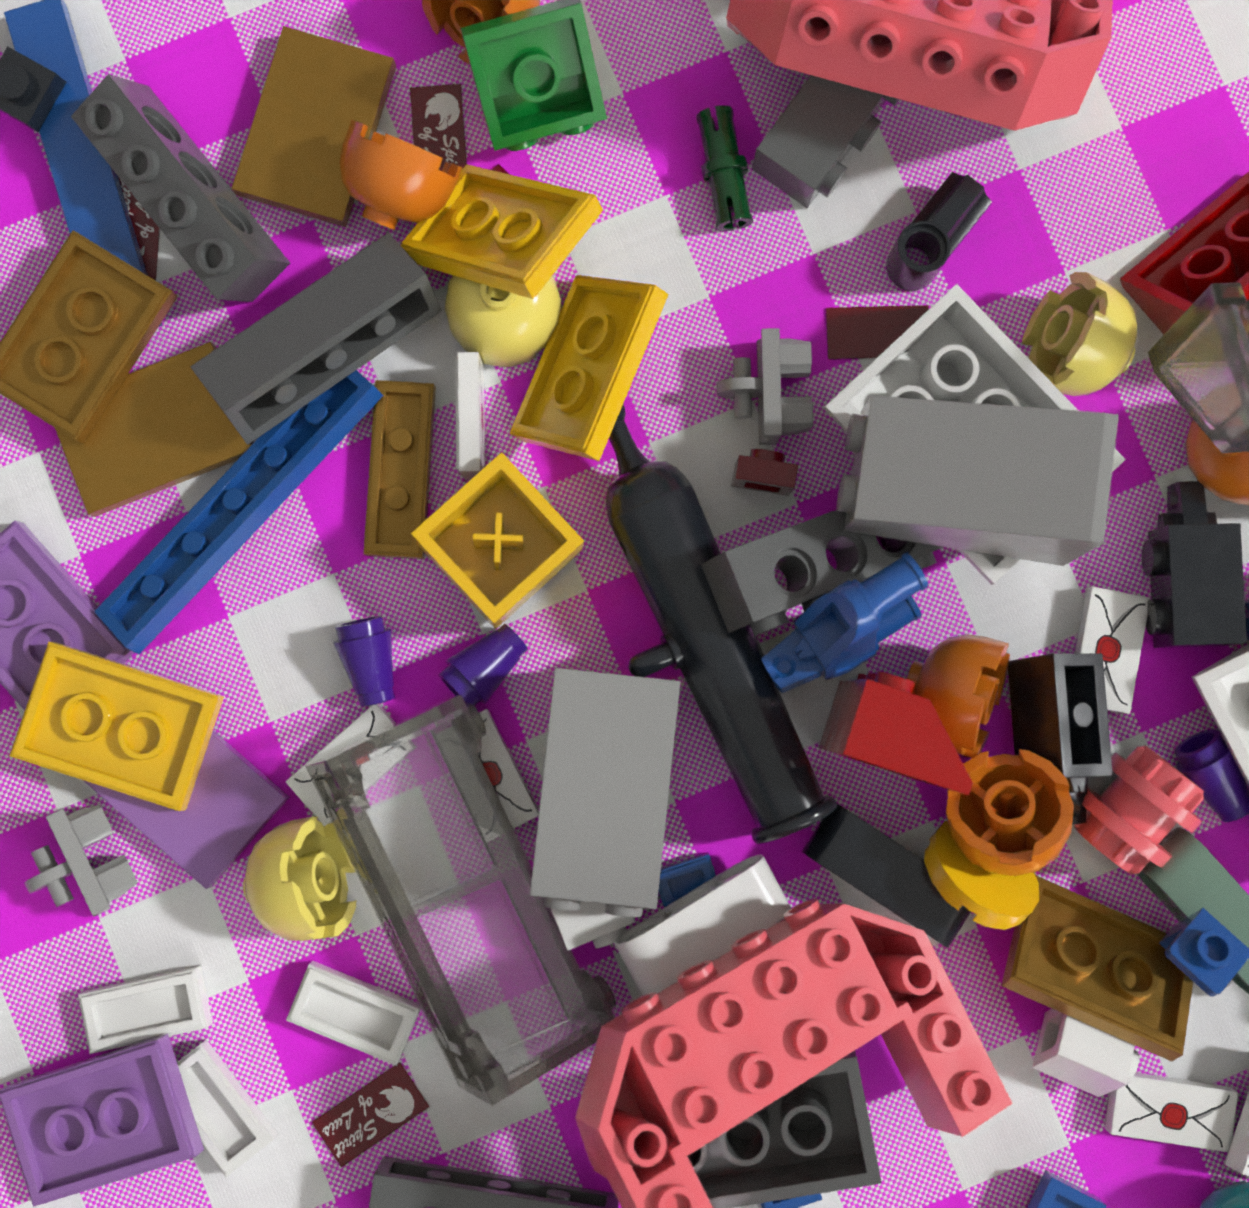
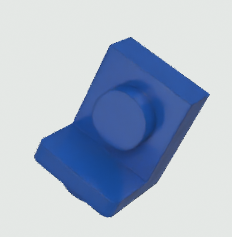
(1205, 951)

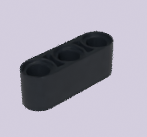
(884, 873)

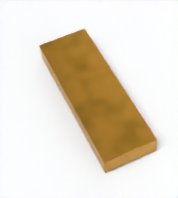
(399, 468)

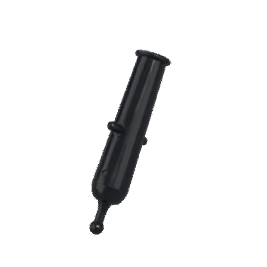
(665, 544)

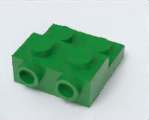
(535, 74)

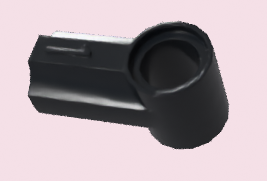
(937, 231)

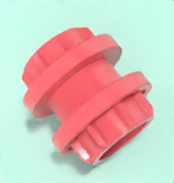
(1140, 810)

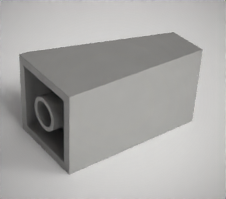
(980, 477)
(605, 791)

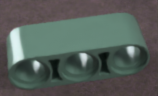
(1198, 881)

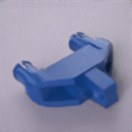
(847, 626)

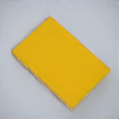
(503, 230)
(589, 365)
(116, 726)

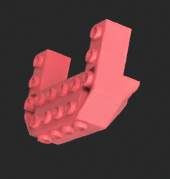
(964, 57)
(760, 1025)

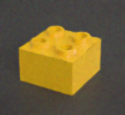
(498, 540)

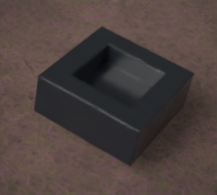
(27, 89)

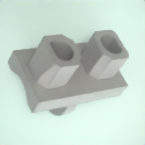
(775, 360)
(73, 835)

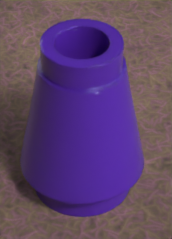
(367, 658)
(483, 665)
(1211, 766)

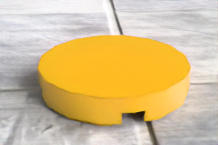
(995, 898)

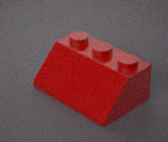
(1202, 252)
(893, 730)

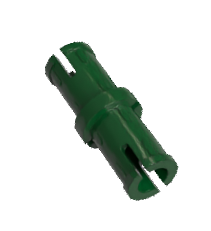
(724, 168)

